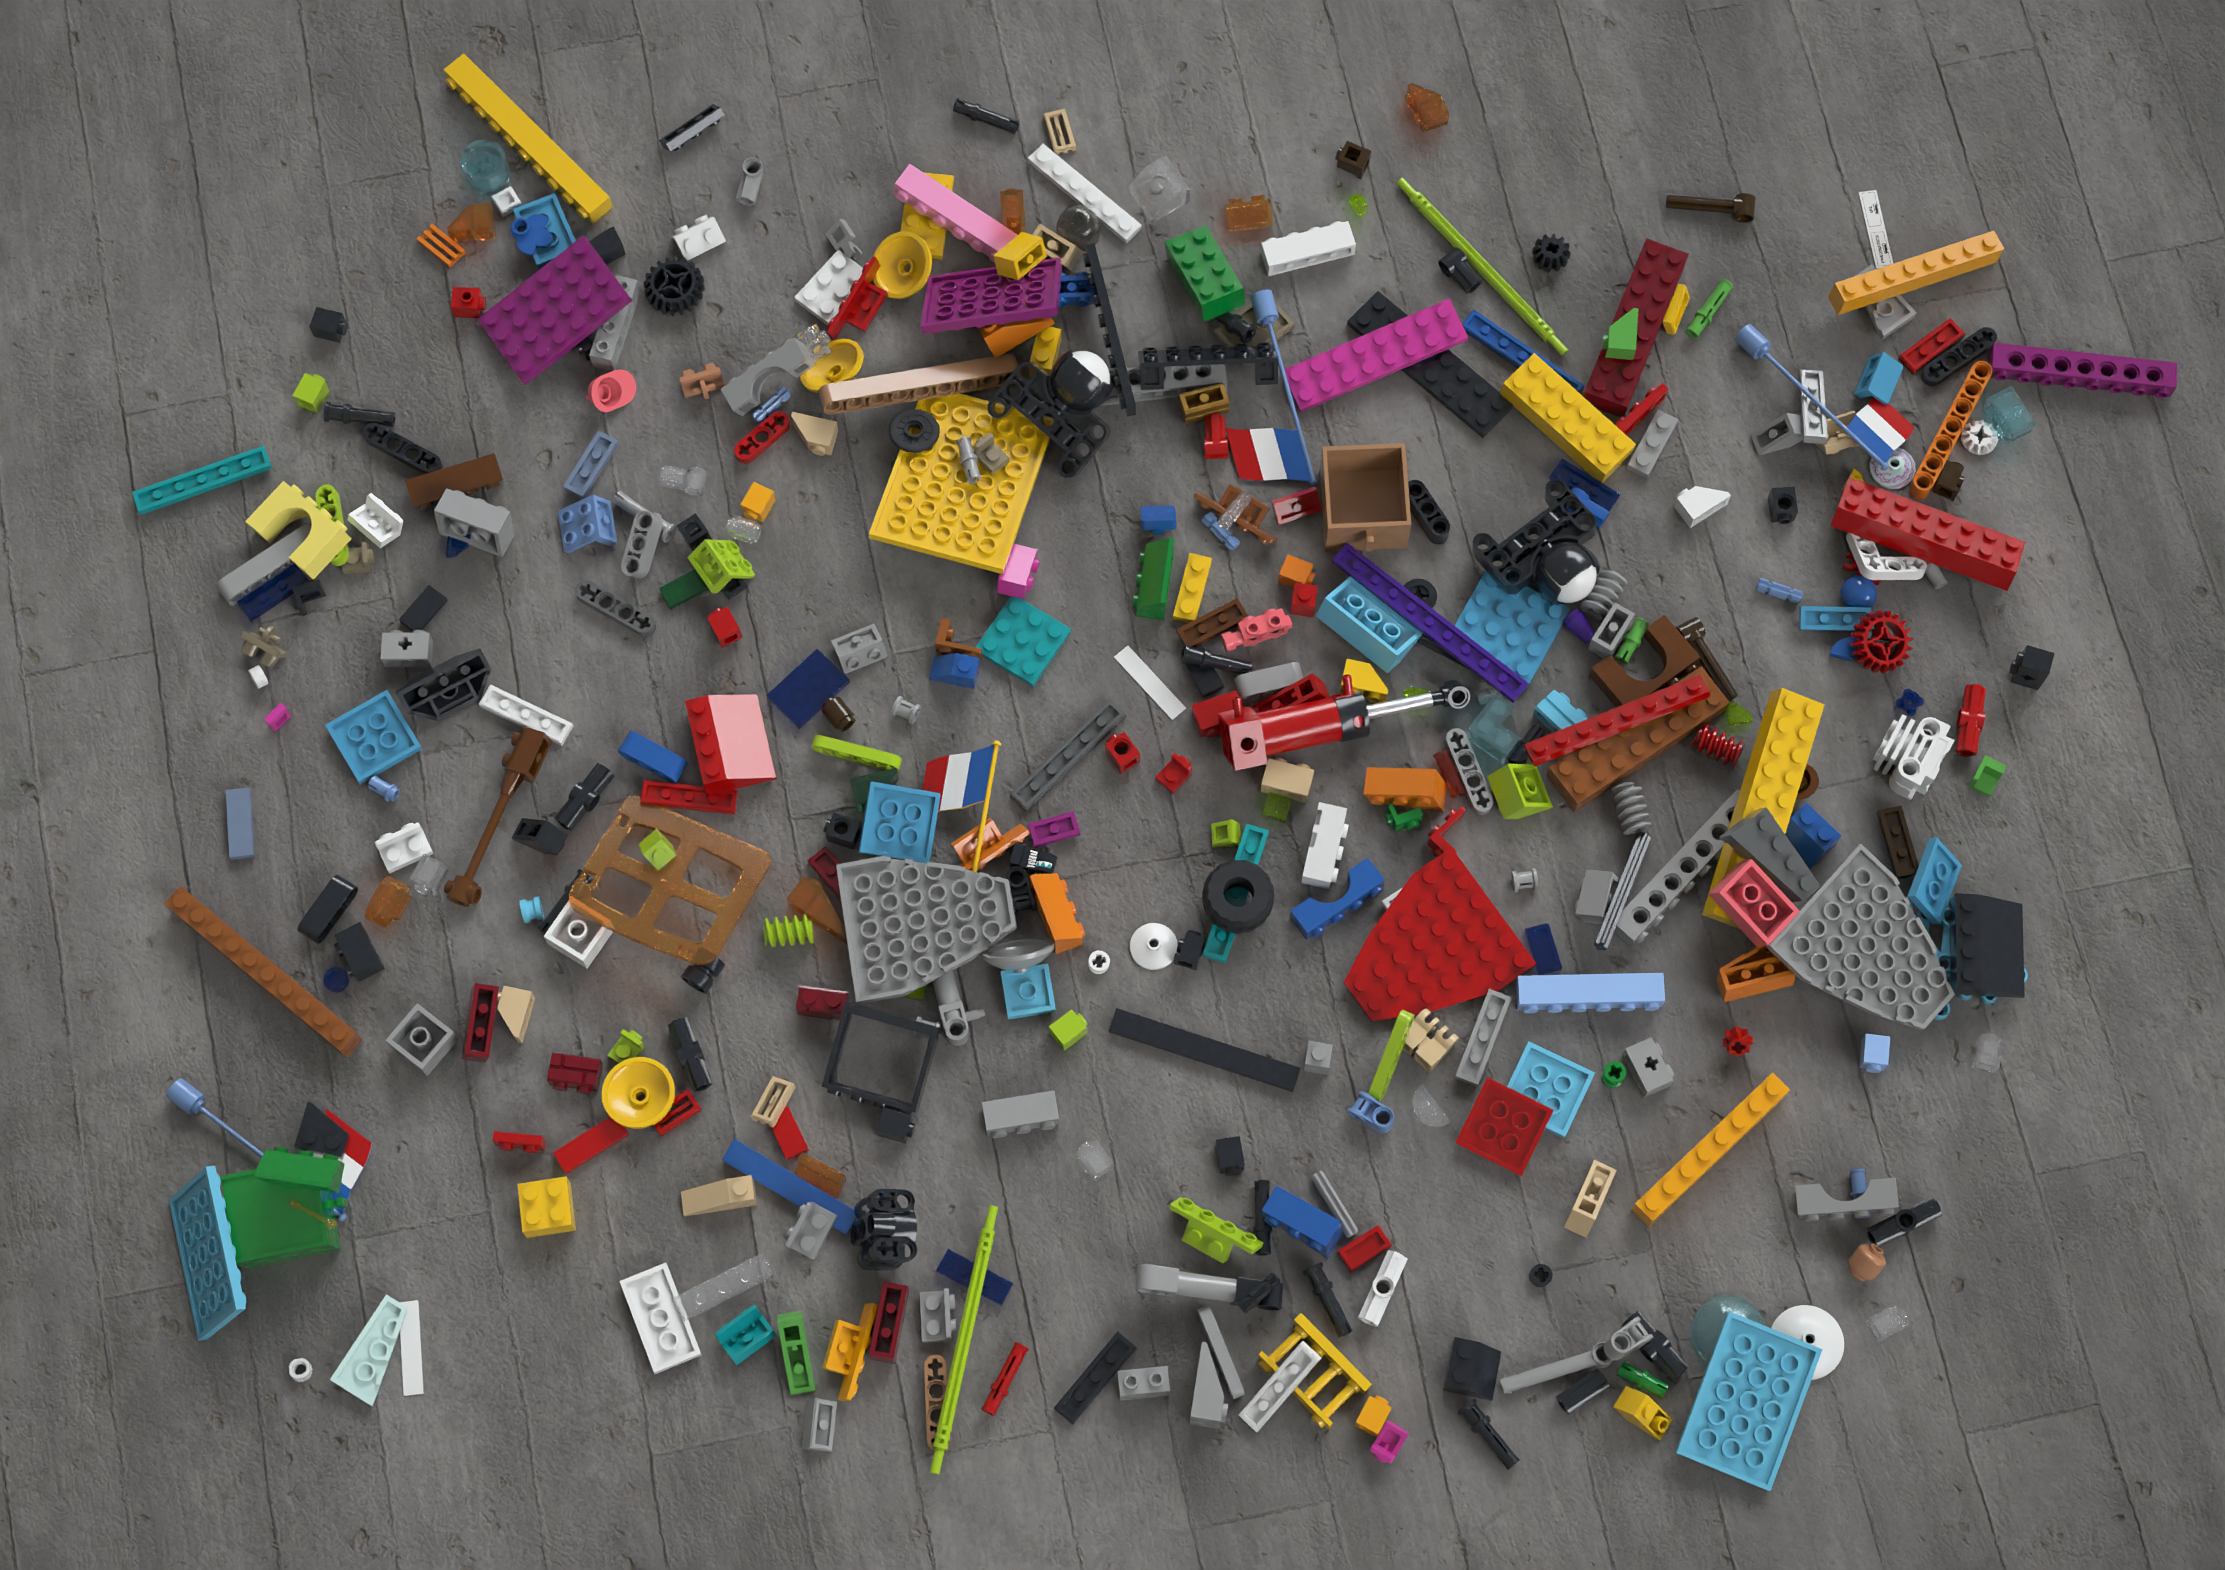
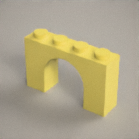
(288, 505)

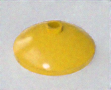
(895, 257)
(837, 366)
(635, 1078)

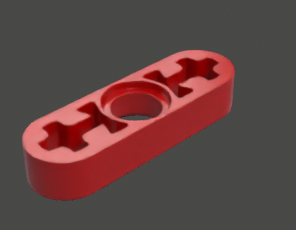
(778, 430)

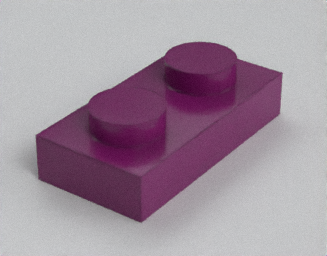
(1054, 829)

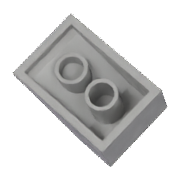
(1208, 1397)

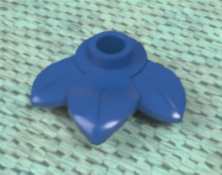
(534, 234)

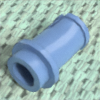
(388, 791)

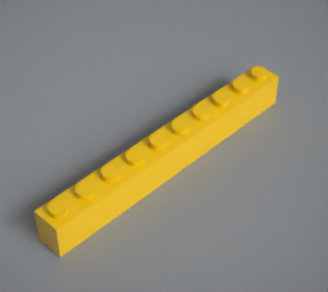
(527, 138)

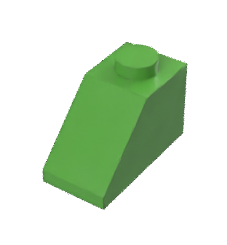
(1622, 337)

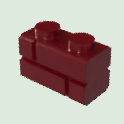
(821, 1002)
(574, 1072)

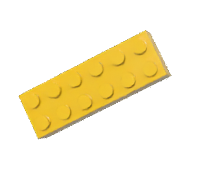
(1567, 418)

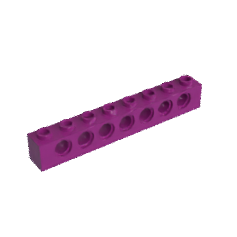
(2092, 364)

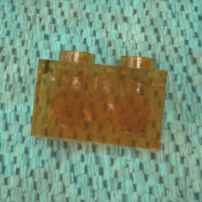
(1248, 214)

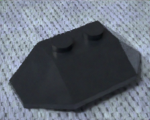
(446, 686)

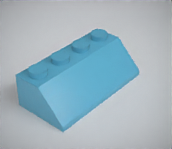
(1368, 624)

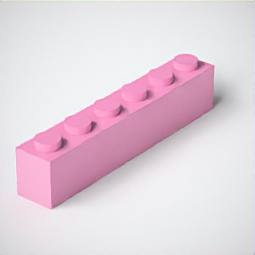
(952, 212)

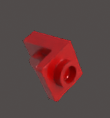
(1174, 773)

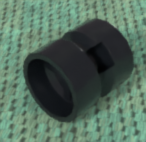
(701, 975)

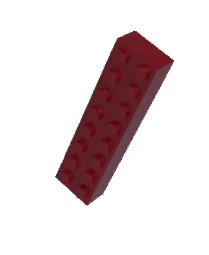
(1651, 292)

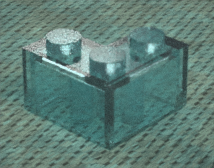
(1489, 729)

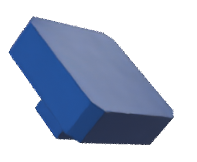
(1158, 519)

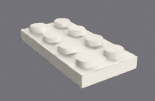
(658, 1320)

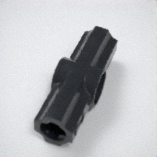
(584, 797)
(690, 1054)
(1916, 1215)
(1659, 1350)

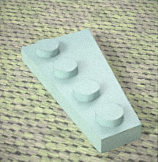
(370, 1354)

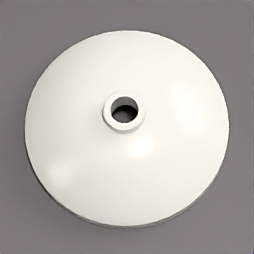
(1821, 1326)

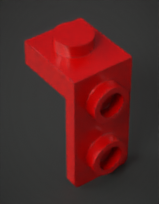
(1436, 840)

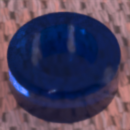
(336, 979)

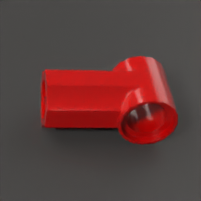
(1216, 442)

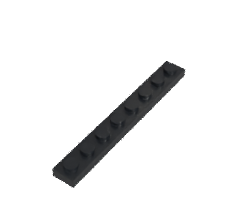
(1111, 337)

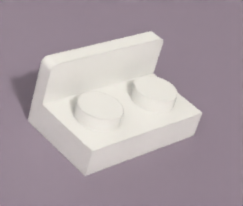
(403, 847)

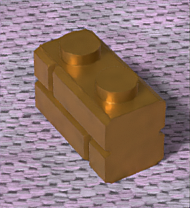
(1203, 402)

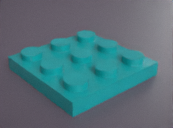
(1023, 640)

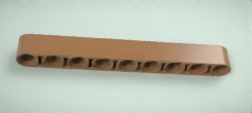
(916, 384)

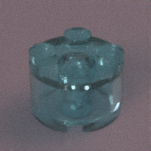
(485, 166)

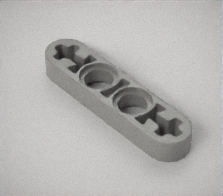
(1472, 770)
(1220, 1352)

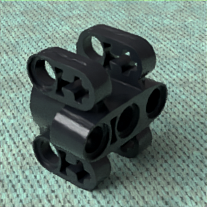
(884, 1230)

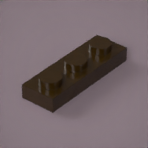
(1898, 842)

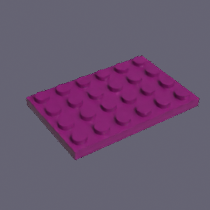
(987, 298)
(554, 310)

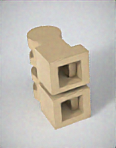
(1432, 1050)

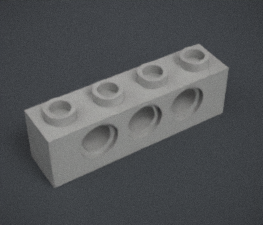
(612, 334)

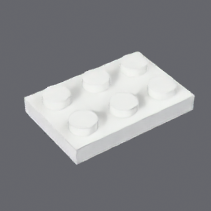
(829, 287)

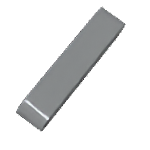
(261, 567)

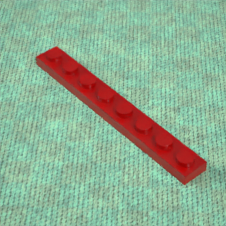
(1617, 720)

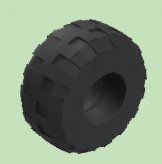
(1238, 874)

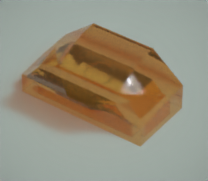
(388, 902)

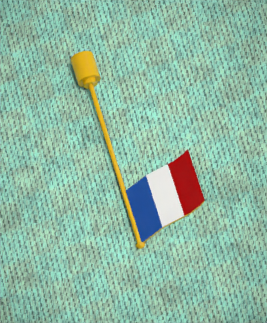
(964, 782)

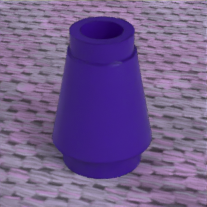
(1579, 626)

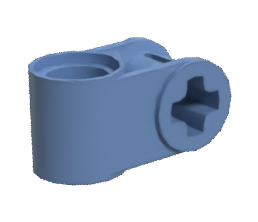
(1370, 1111)

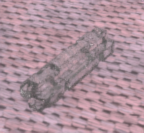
(1234, 510)

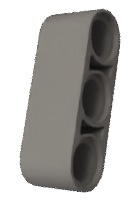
(637, 534)
(1266, 682)

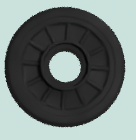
(914, 418)

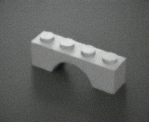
(745, 390)
(1879, 1197)

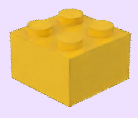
(546, 1207)

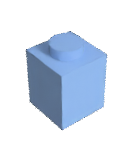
(1874, 1053)

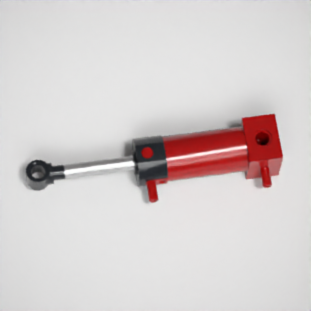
(1342, 717)

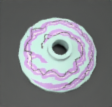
(1894, 476)

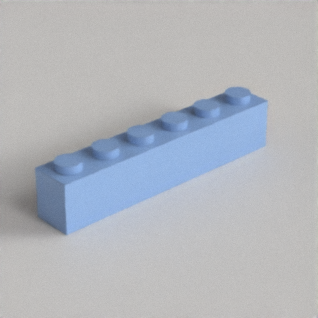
(1590, 992)

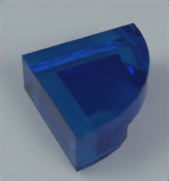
(455, 546)

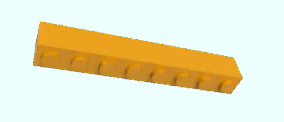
(1915, 272)
(1710, 1149)

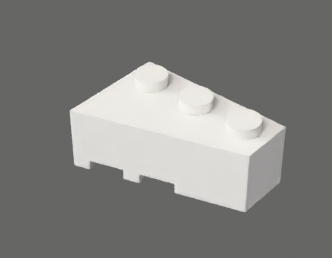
(1324, 846)

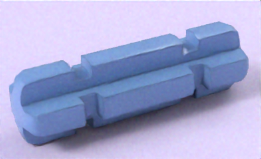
(771, 405)
(1222, 534)
(1779, 590)

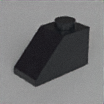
(540, 836)

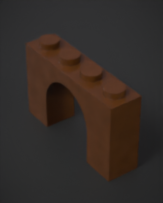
(1677, 660)

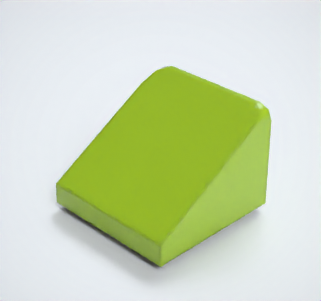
(1226, 833)

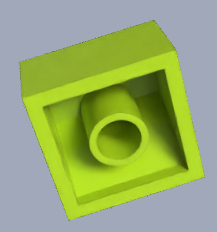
(1519, 791)

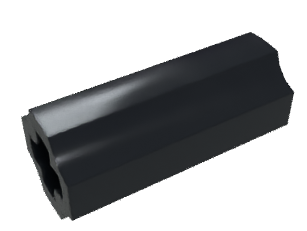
(1582, 1391)

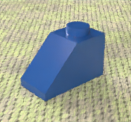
(956, 670)

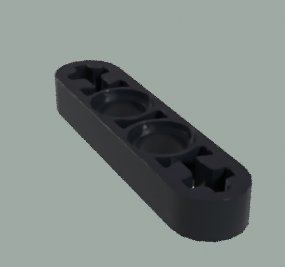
(1960, 358)
(401, 451)

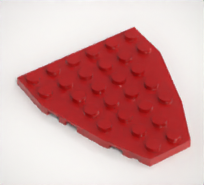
(1435, 946)

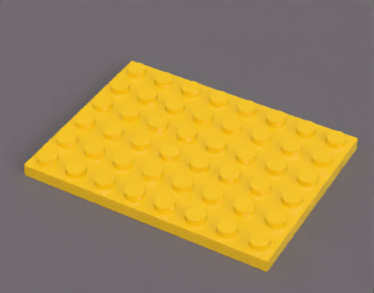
(935, 508)

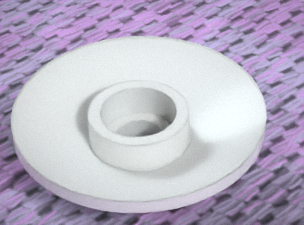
(1153, 957)

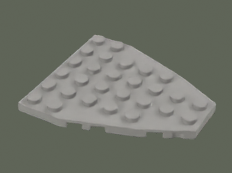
(917, 921)
(1866, 945)

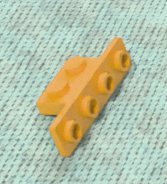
(848, 1348)

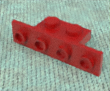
(861, 303)

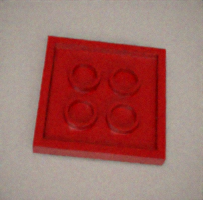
(1504, 1126)

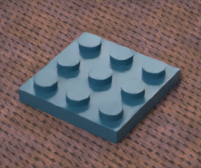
(373, 737)
(899, 822)

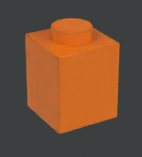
(1296, 571)

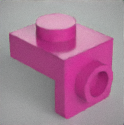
(1388, 1442)

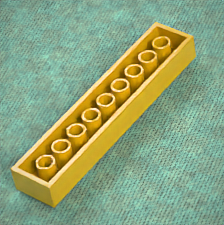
(1772, 773)

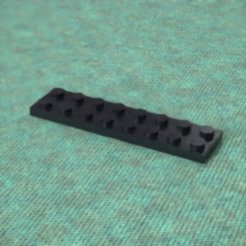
(1440, 375)

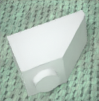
(1699, 503)

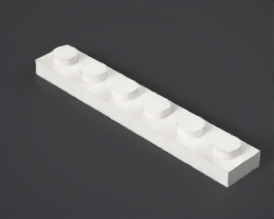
(1084, 193)

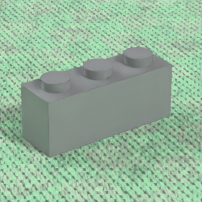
(1021, 1114)

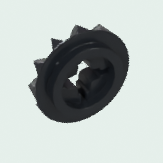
(1425, 588)

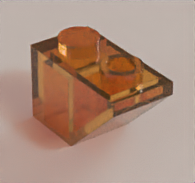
(1428, 107)
(474, 222)

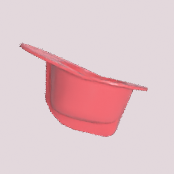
(612, 390)

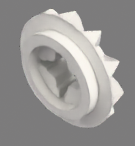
(1971, 442)

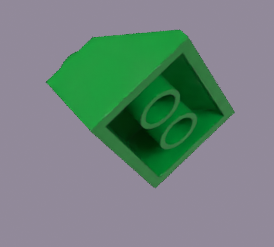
(1154, 579)
(301, 1170)

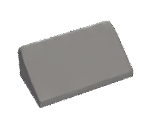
(819, 1425)

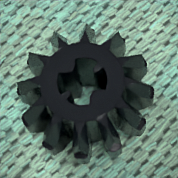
(1551, 252)

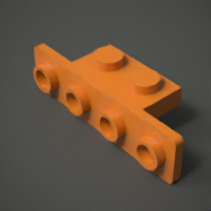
(992, 846)

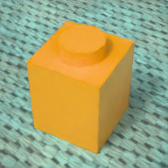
(757, 502)
(1373, 1415)

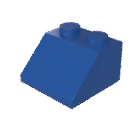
(1811, 835)

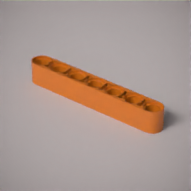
(1948, 439)

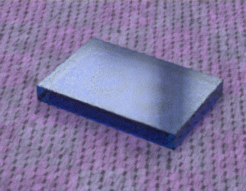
(807, 688)

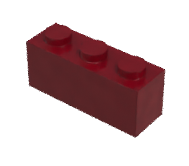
(480, 1022)
(889, 1322)

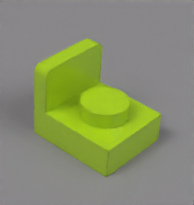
(626, 1047)

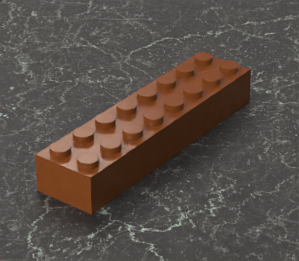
(1602, 765)

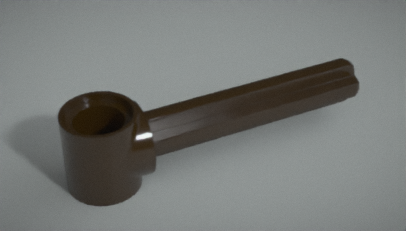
(1741, 207)
(1694, 633)

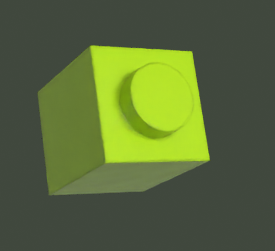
(311, 392)
(657, 849)
(1068, 1029)

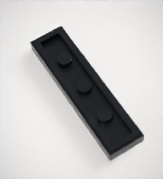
(1095, 1378)

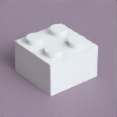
(576, 936)

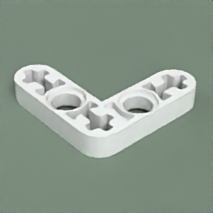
(1909, 567)

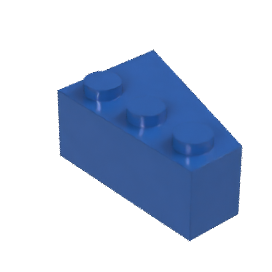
(1302, 1221)

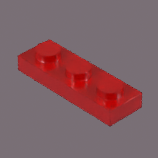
(1641, 410)

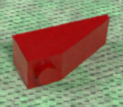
(1305, 690)

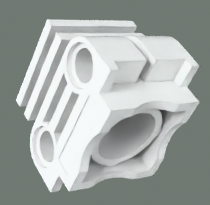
(1914, 755)

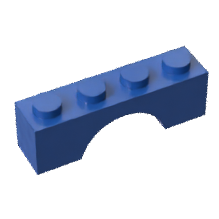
(1313, 916)

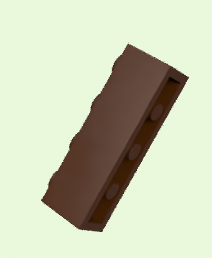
(461, 477)

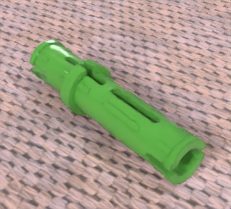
(1704, 315)

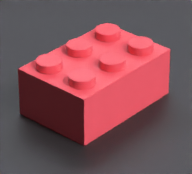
(1754, 902)

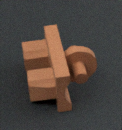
(701, 382)

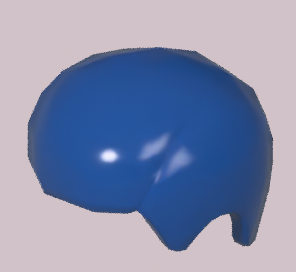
(1858, 592)

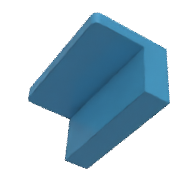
(1879, 378)

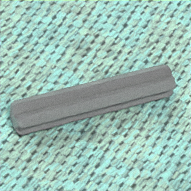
(1334, 1203)

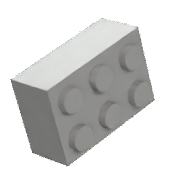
(461, 515)

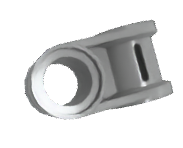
(1630, 1337)

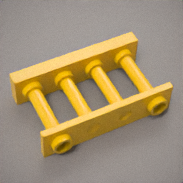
(1338, 1365)

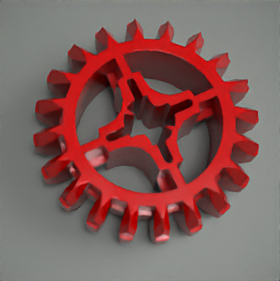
(1880, 632)

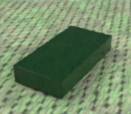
(683, 589)

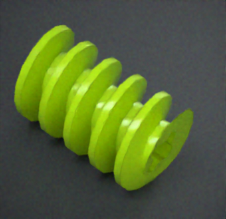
(788, 930)

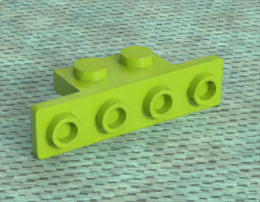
(1211, 1233)

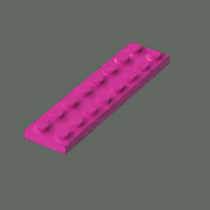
(1375, 355)

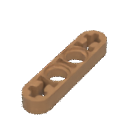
(934, 1403)

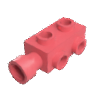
(1258, 627)

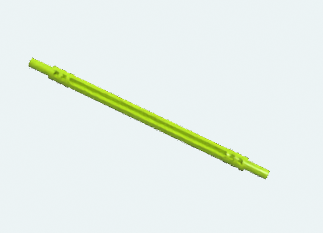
(1483, 267)
(963, 1340)

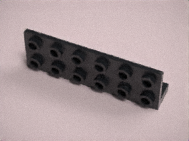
(1154, 360)

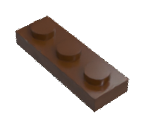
(1212, 624)

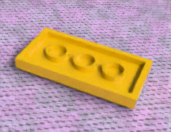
(924, 226)

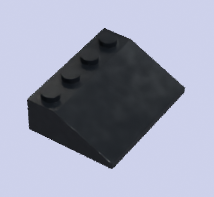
(1986, 946)

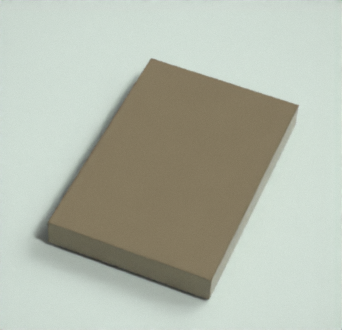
(1280, 328)

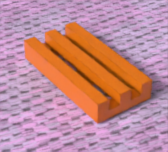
(427, 234)

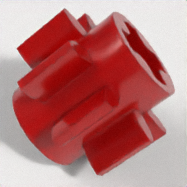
(1737, 1041)

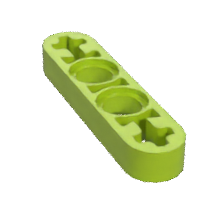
(335, 505)
(855, 753)
(1391, 1055)

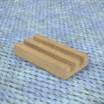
(1063, 148)
(788, 1089)

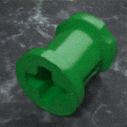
(1615, 1067)

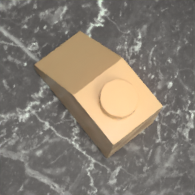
(816, 432)
(516, 1008)

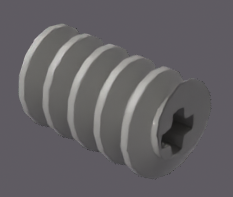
(1603, 592)
(1630, 809)

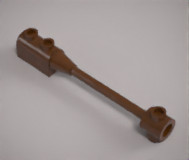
(520, 765)

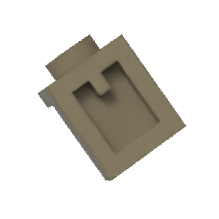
(989, 454)
(359, 560)

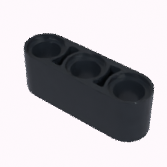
(1428, 522)
(327, 909)

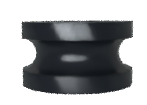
(1536, 1281)

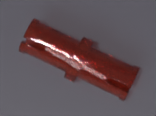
(1449, 774)

